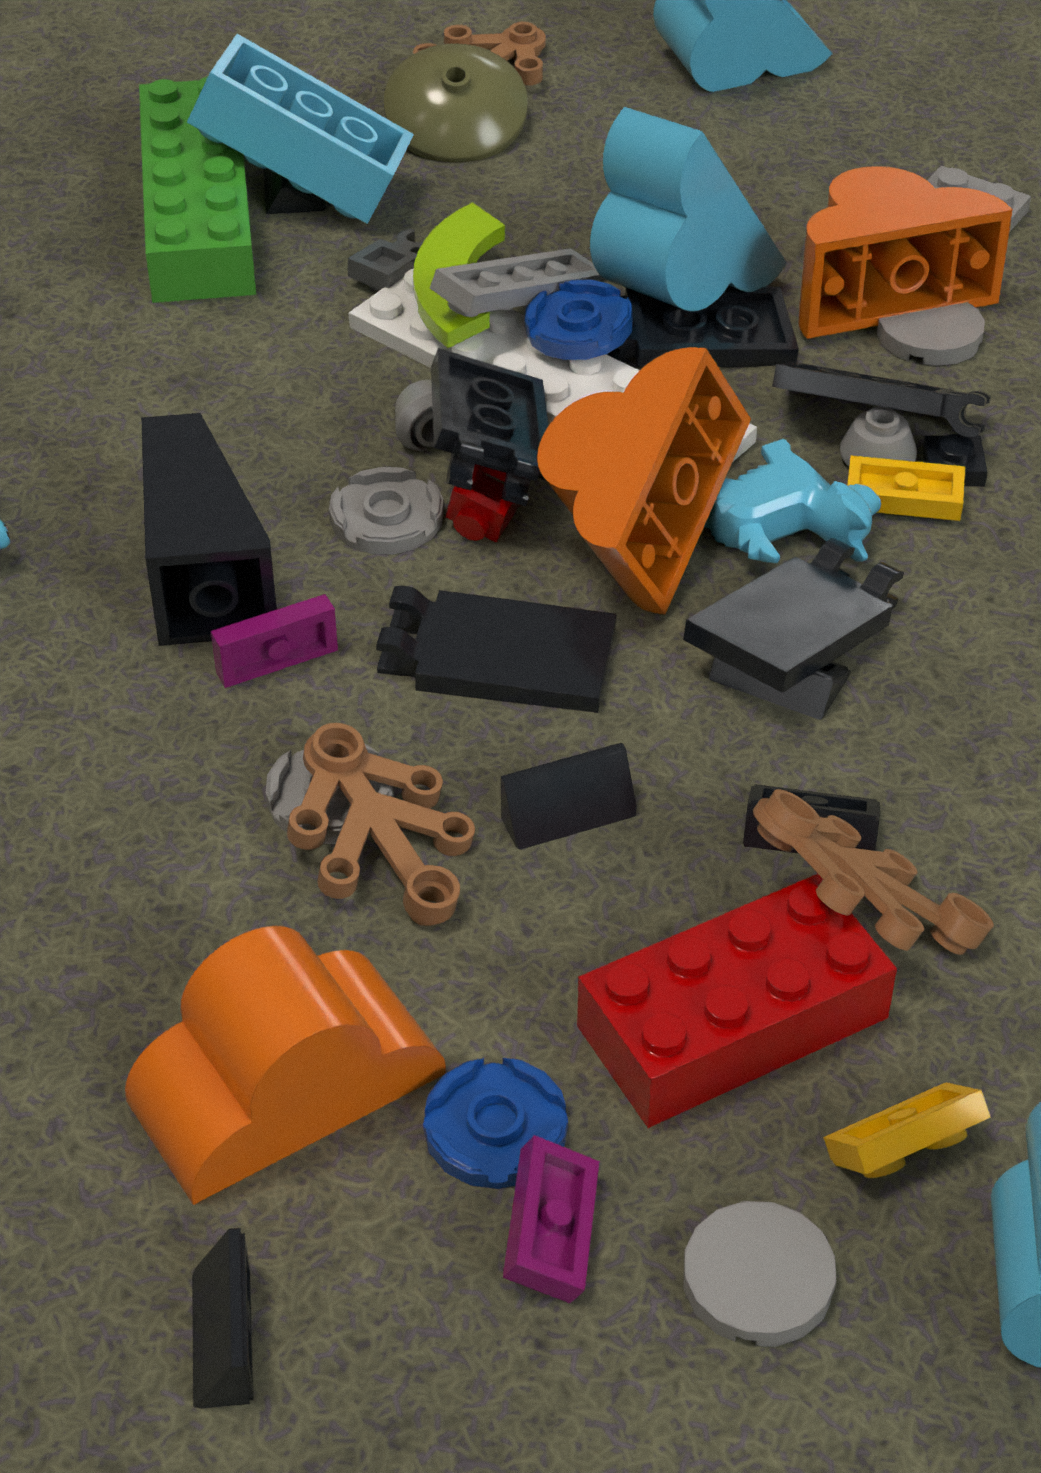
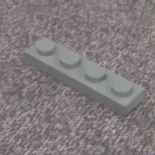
(509, 281)

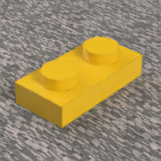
(911, 486)
(926, 1120)

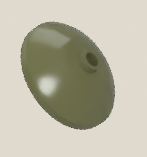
(457, 102)

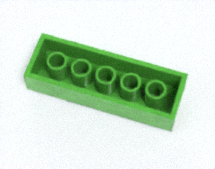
(192, 202)

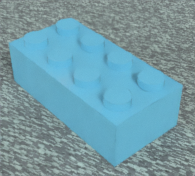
(299, 128)

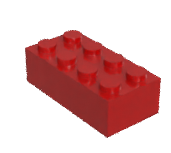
(733, 1000)

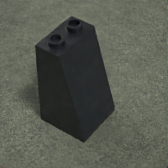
(201, 534)

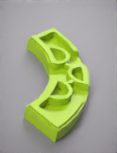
(453, 242)

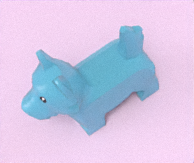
(787, 499)

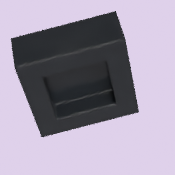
(958, 451)

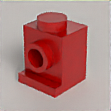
(481, 510)

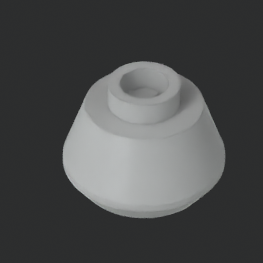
(415, 416)
(879, 434)

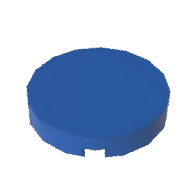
(579, 320)
(487, 1144)

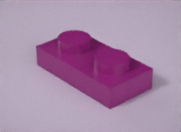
(274, 640)
(551, 1219)

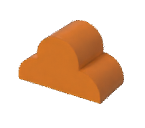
(898, 249)
(646, 468)
(273, 1058)

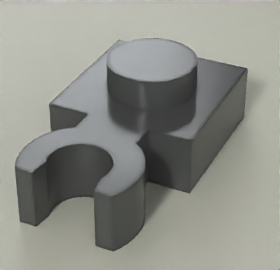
(384, 262)

